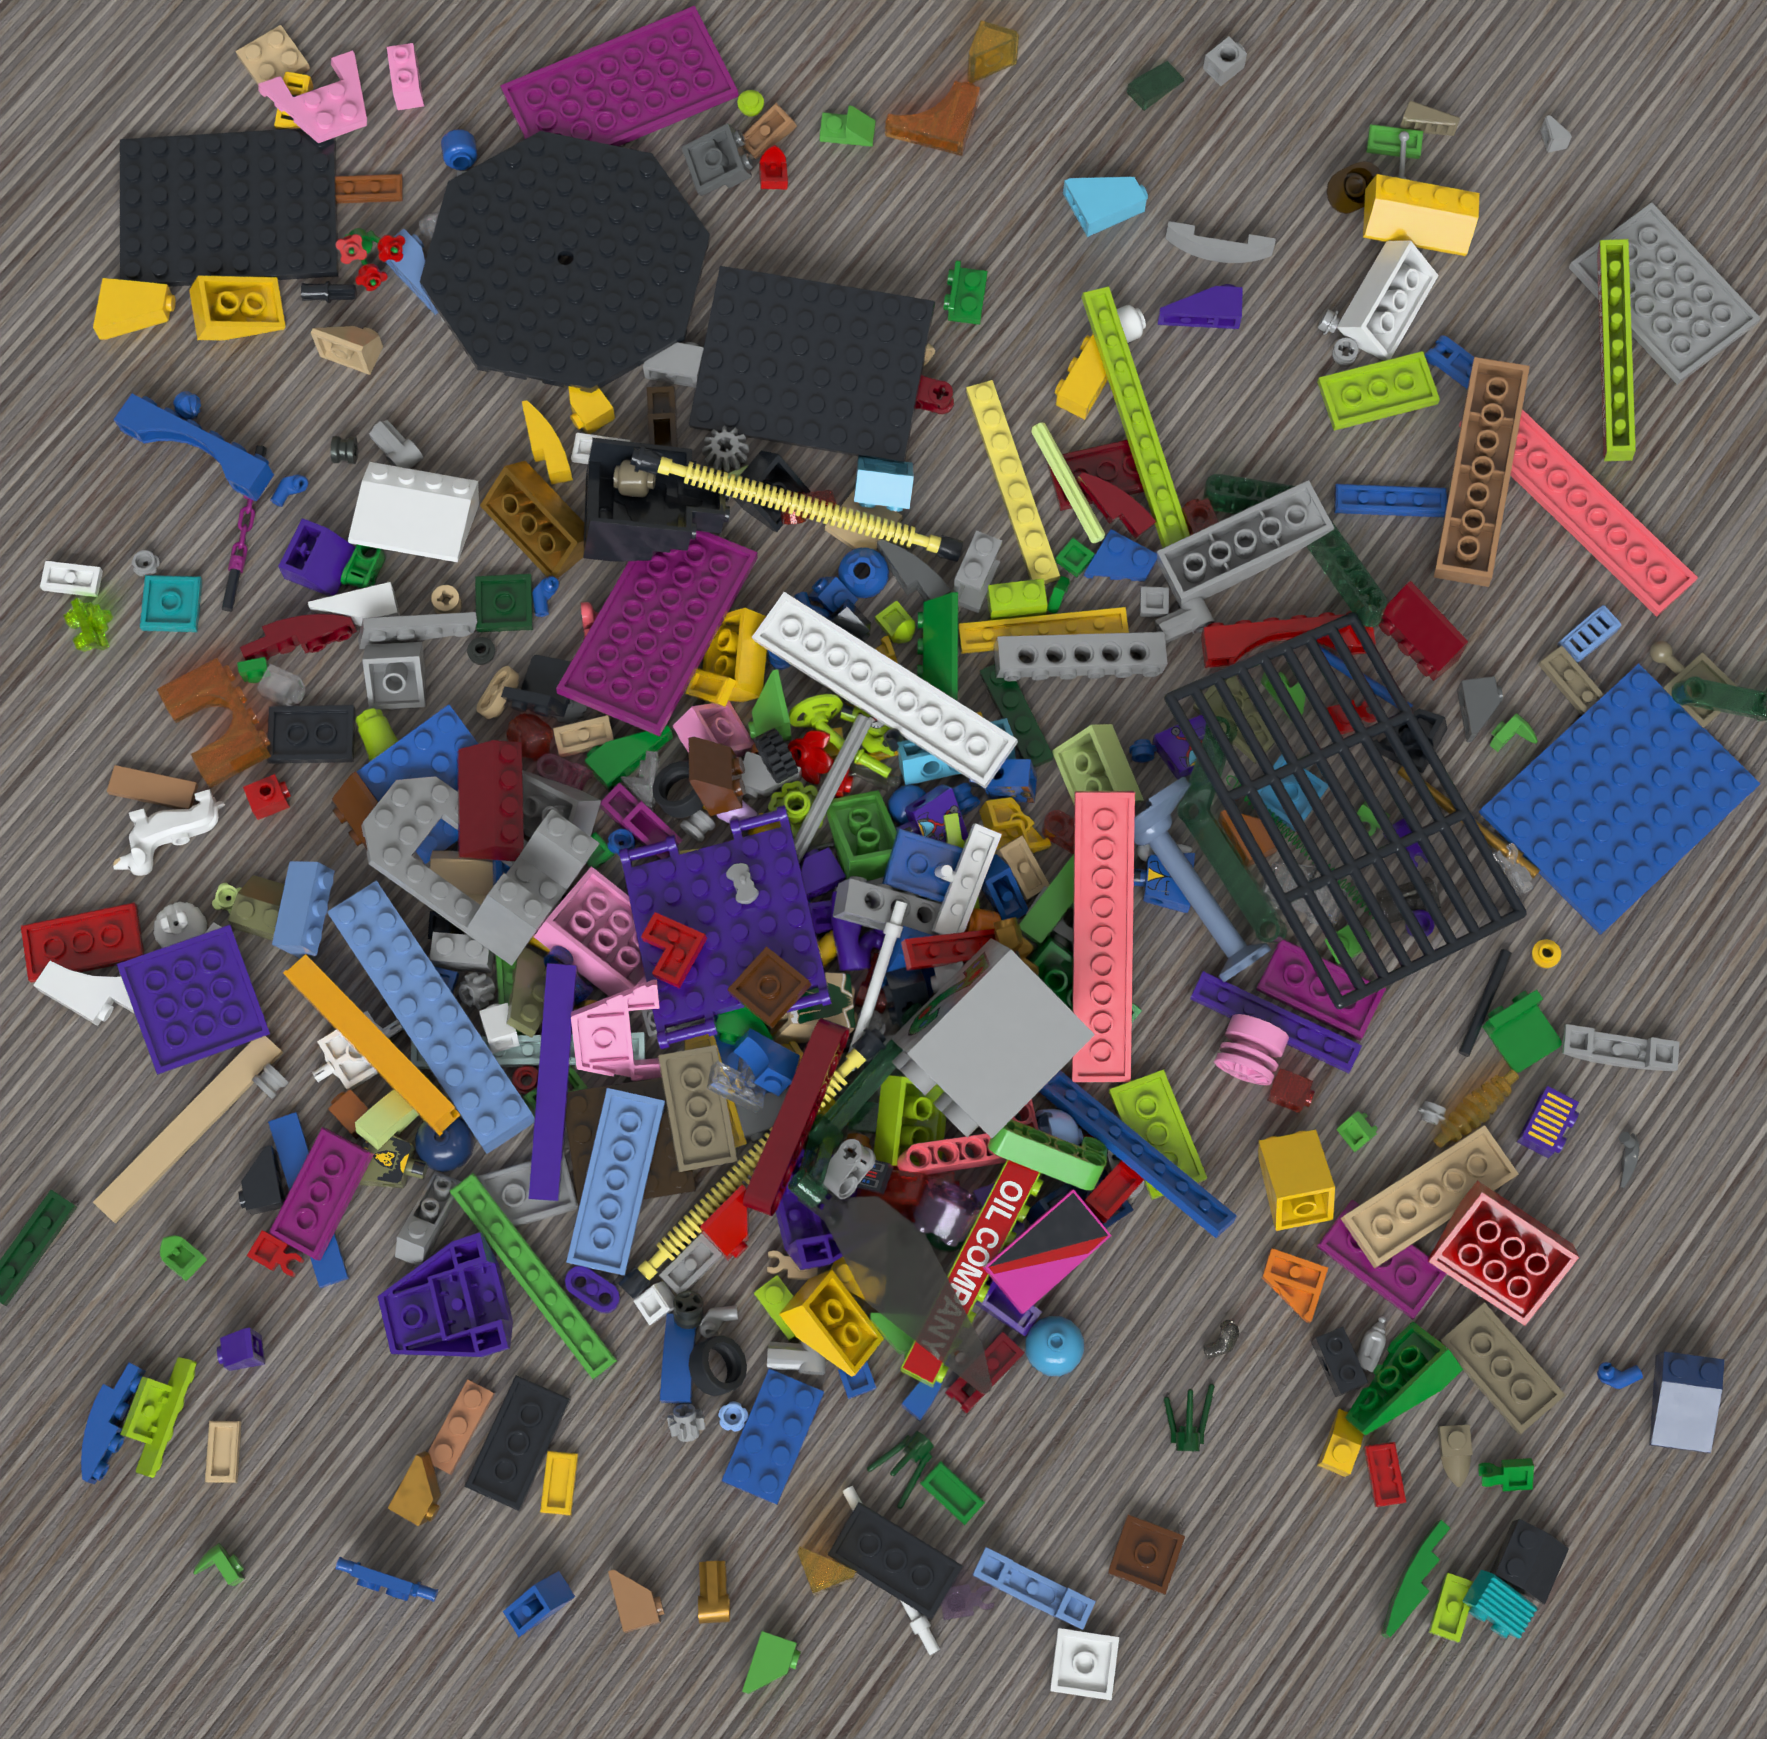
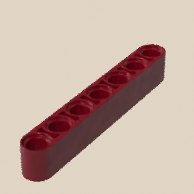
(796, 1117)

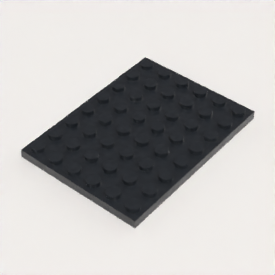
(228, 207)
(812, 364)

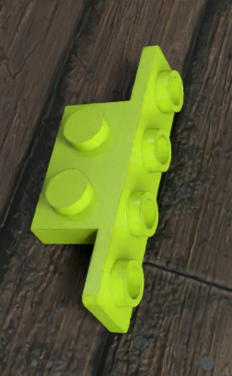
(155, 1412)

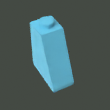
(1104, 201)

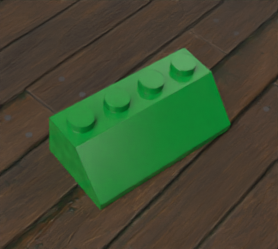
(940, 643)

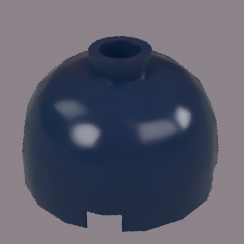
(445, 1151)

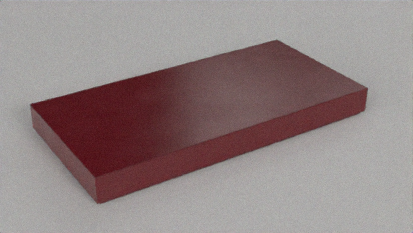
(1108, 461)

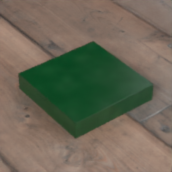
(504, 603)

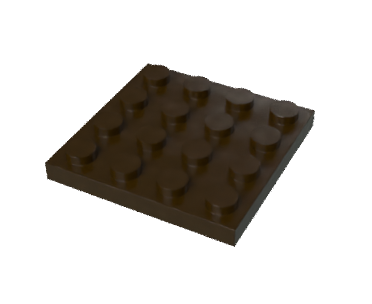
(582, 1122)

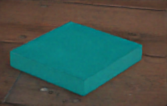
(171, 603)

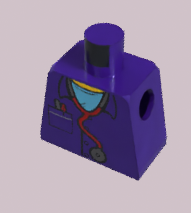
(1175, 749)
(927, 814)

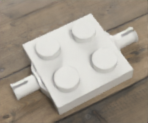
(345, 1060)

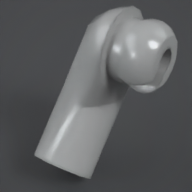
(714, 1318)

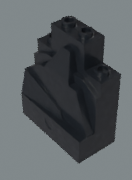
(637, 527)

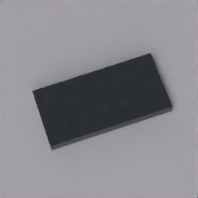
(517, 1443)
(895, 1560)

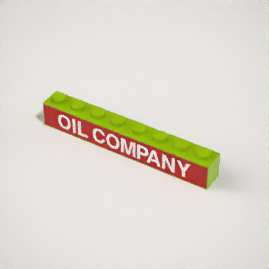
(1616, 350)
(986, 1239)

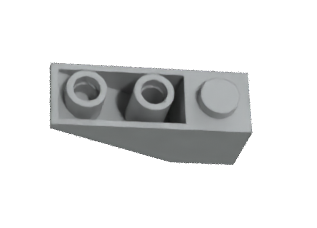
(426, 1220)

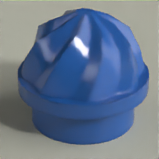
(187, 405)

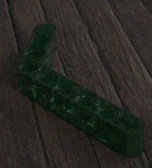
(1331, 551)

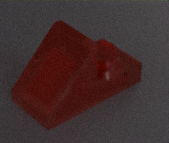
(903, 1189)

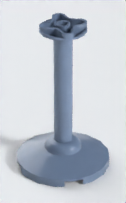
(1152, 828)

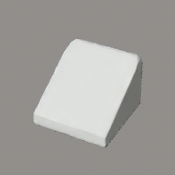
(655, 1302)

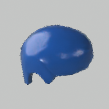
(900, 800)

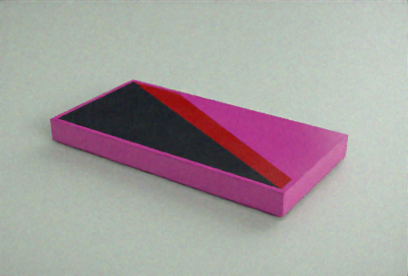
(1047, 1251)

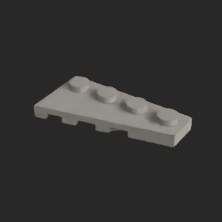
(415, 628)

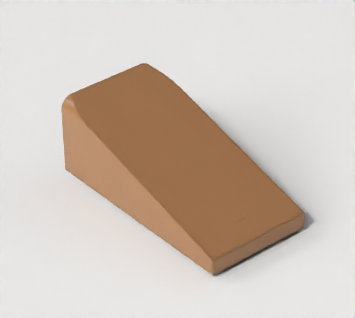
(768, 131)

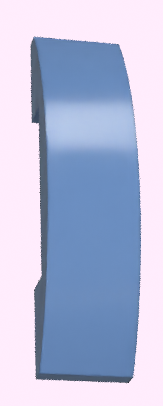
(1033, 1588)

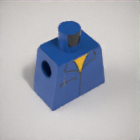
(1159, 885)

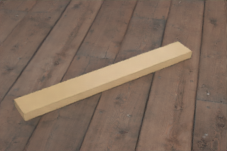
(186, 1128)

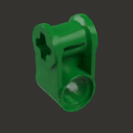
(363, 570)

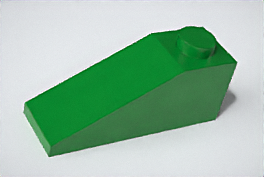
(623, 756)

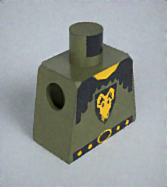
(392, 1164)

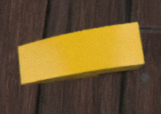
(546, 445)

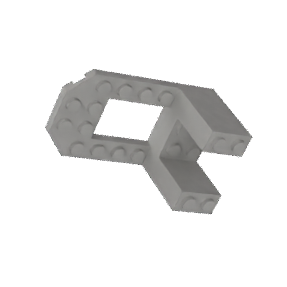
(518, 899)

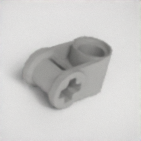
(846, 1168)

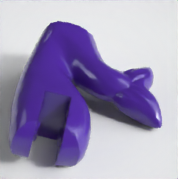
(851, 952)

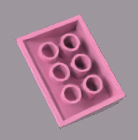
(599, 932)

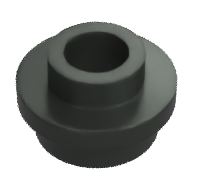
(482, 658)

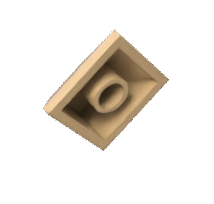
(349, 346)

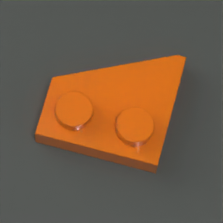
(1295, 1281)

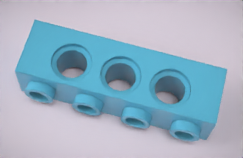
(922, 766)

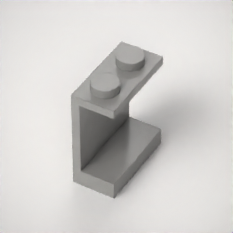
(977, 571)

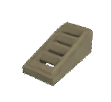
(1429, 120)

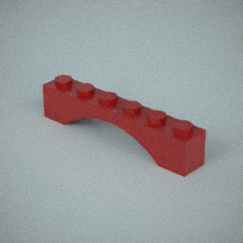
(1228, 643)

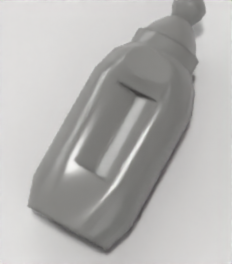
(1372, 1346)

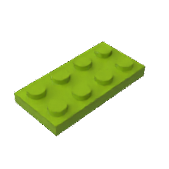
(1378, 390)
(1153, 1113)

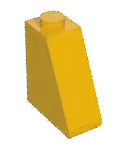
(131, 306)

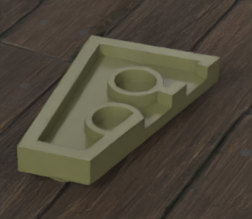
(1252, 716)
(527, 993)

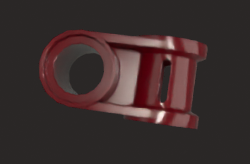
(929, 393)

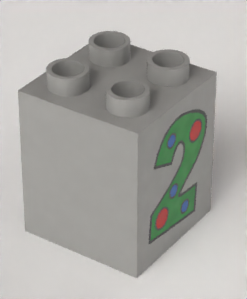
(989, 1040)

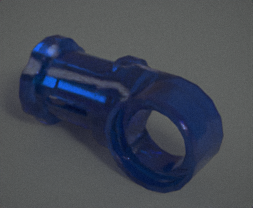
(582, 989)

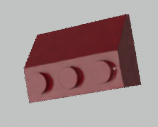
(1422, 632)

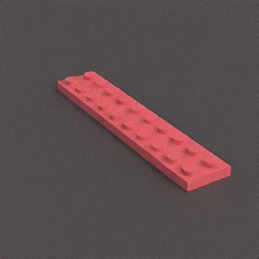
(1597, 519)
(1103, 932)

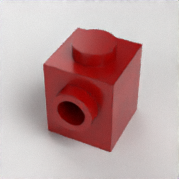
(267, 796)

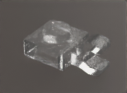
(1517, 874)

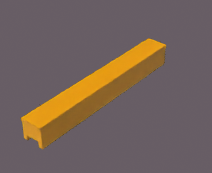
(372, 1044)

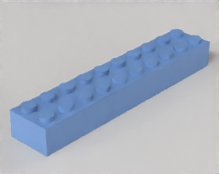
(432, 1017)

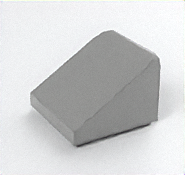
(1554, 135)

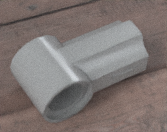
(398, 450)
(1190, 618)
(795, 1357)

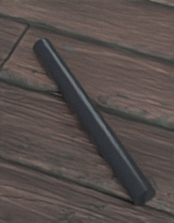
(1485, 1002)

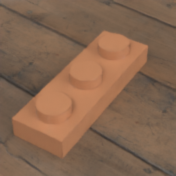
(459, 1426)

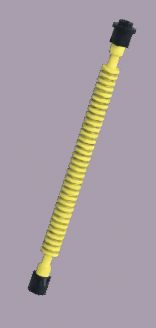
(654, 463)
(639, 1278)

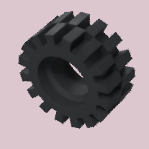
(775, 755)

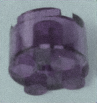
(946, 1212)

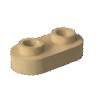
(491, 702)

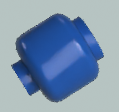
(459, 149)

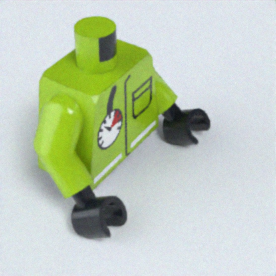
(878, 736)

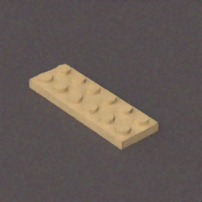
(1427, 1196)

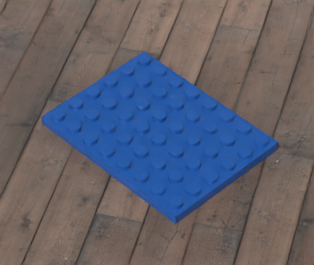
(1619, 798)

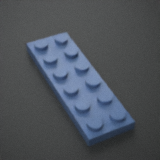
(615, 1181)

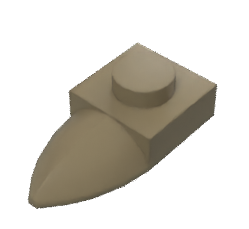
(1455, 1451)

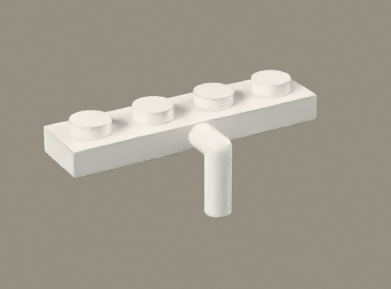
(965, 880)

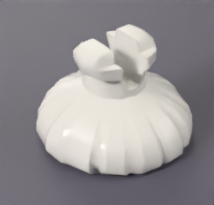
(190, 920)

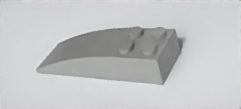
(1243, 544)

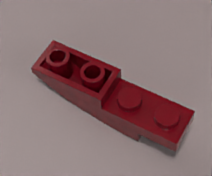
(309, 631)

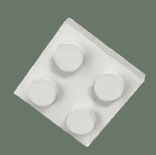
(1084, 1664)

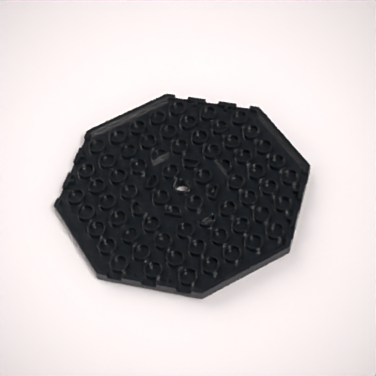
(576, 323)

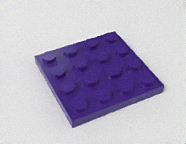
(193, 999)

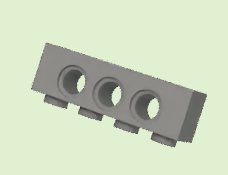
(851, 905)

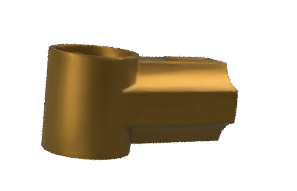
(713, 1597)

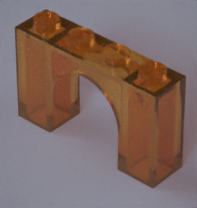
(242, 743)

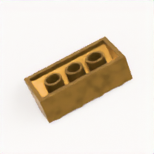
(535, 519)

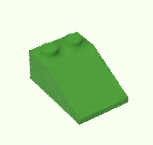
(862, 834)

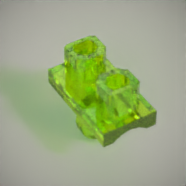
(92, 623)

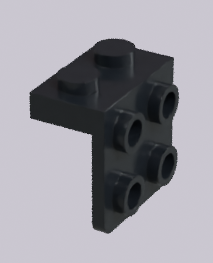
(539, 688)

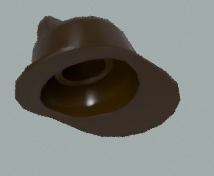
(1348, 186)

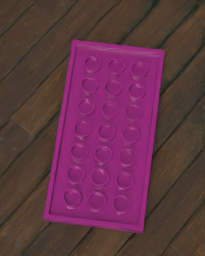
(625, 84)
(656, 631)

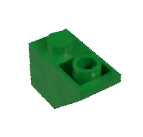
(736, 1023)

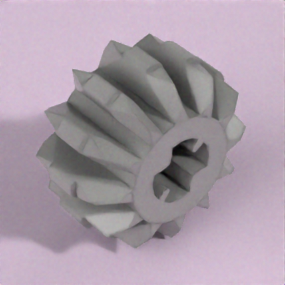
(729, 458)

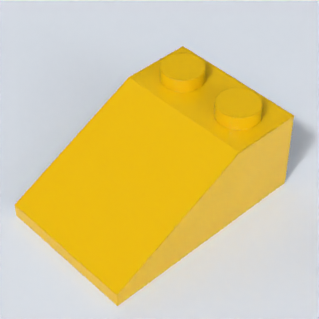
(235, 306)
(832, 1322)

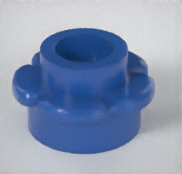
(1142, 751)
(620, 835)

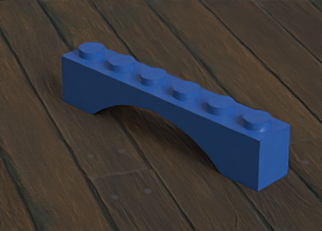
(150, 423)

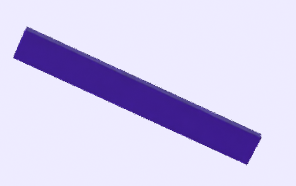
(552, 1082)

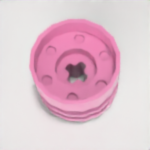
(1251, 1049)

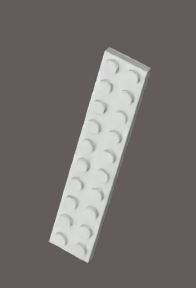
(885, 690)

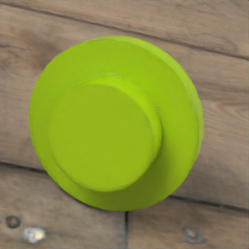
(750, 103)

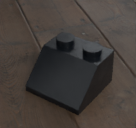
(770, 470)
(1529, 1560)

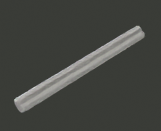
(831, 784)

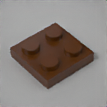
(769, 987)
(1146, 1554)

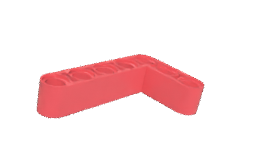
(955, 1150)

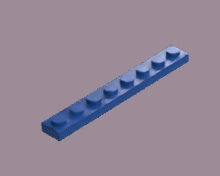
(1139, 1154)

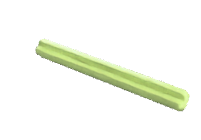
(1068, 482)

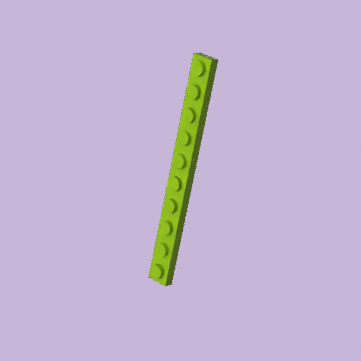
(1135, 416)

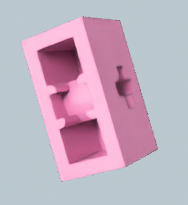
(405, 76)

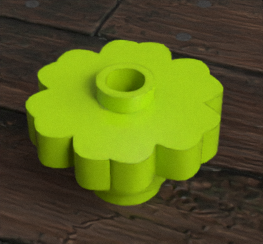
(793, 797)

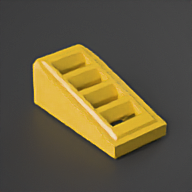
(297, 85)

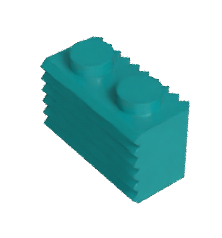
(1499, 1604)

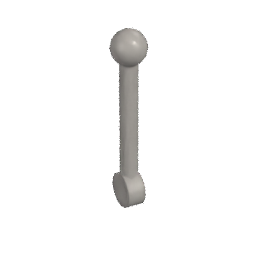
(1403, 136)

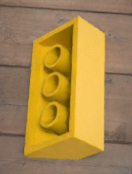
(1420, 213)

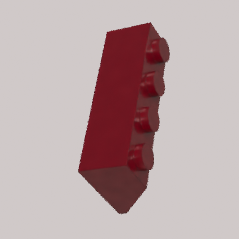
(490, 801)

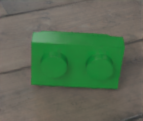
(1522, 1031)

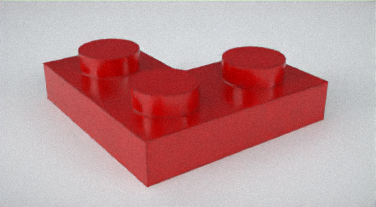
(679, 944)

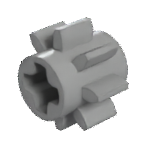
(476, 990)
(686, 1422)

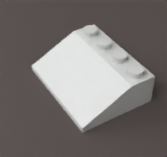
(414, 511)

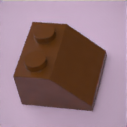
(716, 775)
(353, 805)

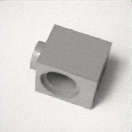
(1223, 70)

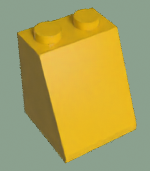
(1296, 1179)

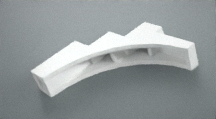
(85, 993)

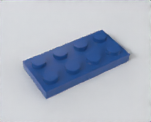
(773, 1436)

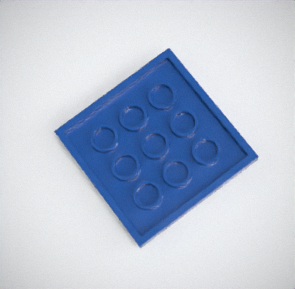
(423, 753)

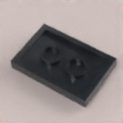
(311, 734)

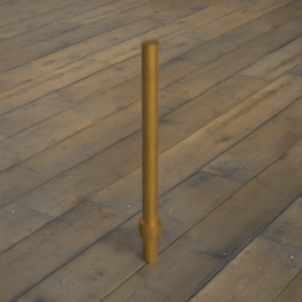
(1490, 837)

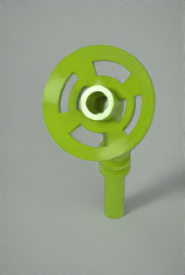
(818, 717)

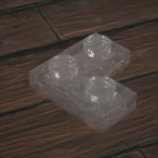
(737, 1085)

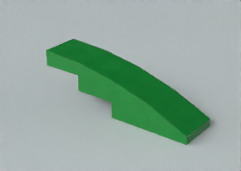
(1409, 1589)

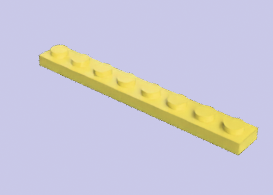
(1012, 482)

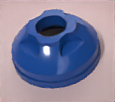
(874, 582)

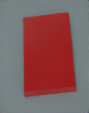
(83, 940)

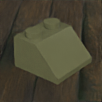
(257, 907)

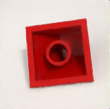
(729, 1226)

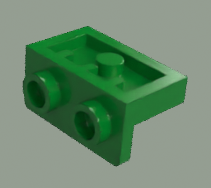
(966, 294)

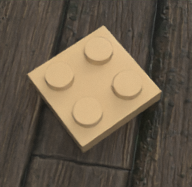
(272, 56)

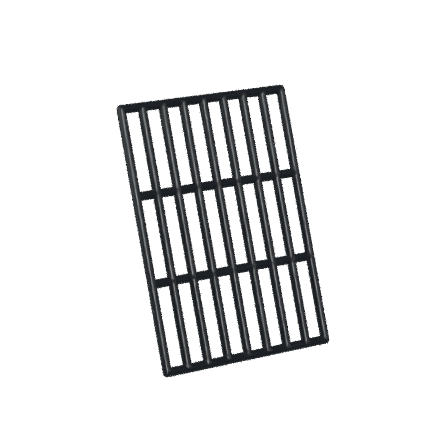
(1373, 855)

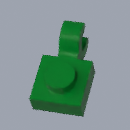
(1512, 1475)

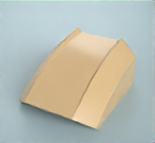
(468, 875)

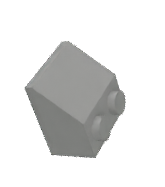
(395, 675)

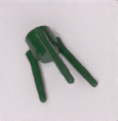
(1188, 1438)
(916, 1448)

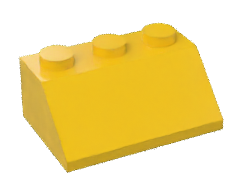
(738, 655)

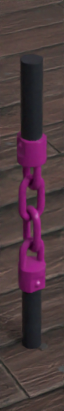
(236, 562)

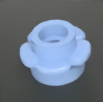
(733, 1408)

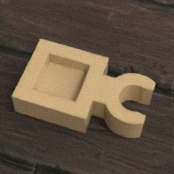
(787, 1263)

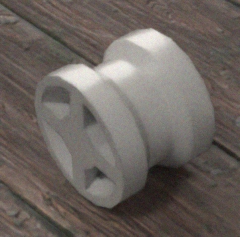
(697, 825)
(270, 1081)

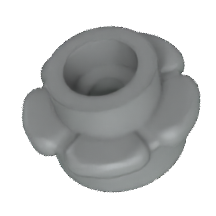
(1329, 322)
(142, 557)
(1432, 1112)

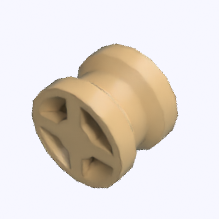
(448, 606)

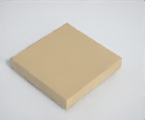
(857, 540)

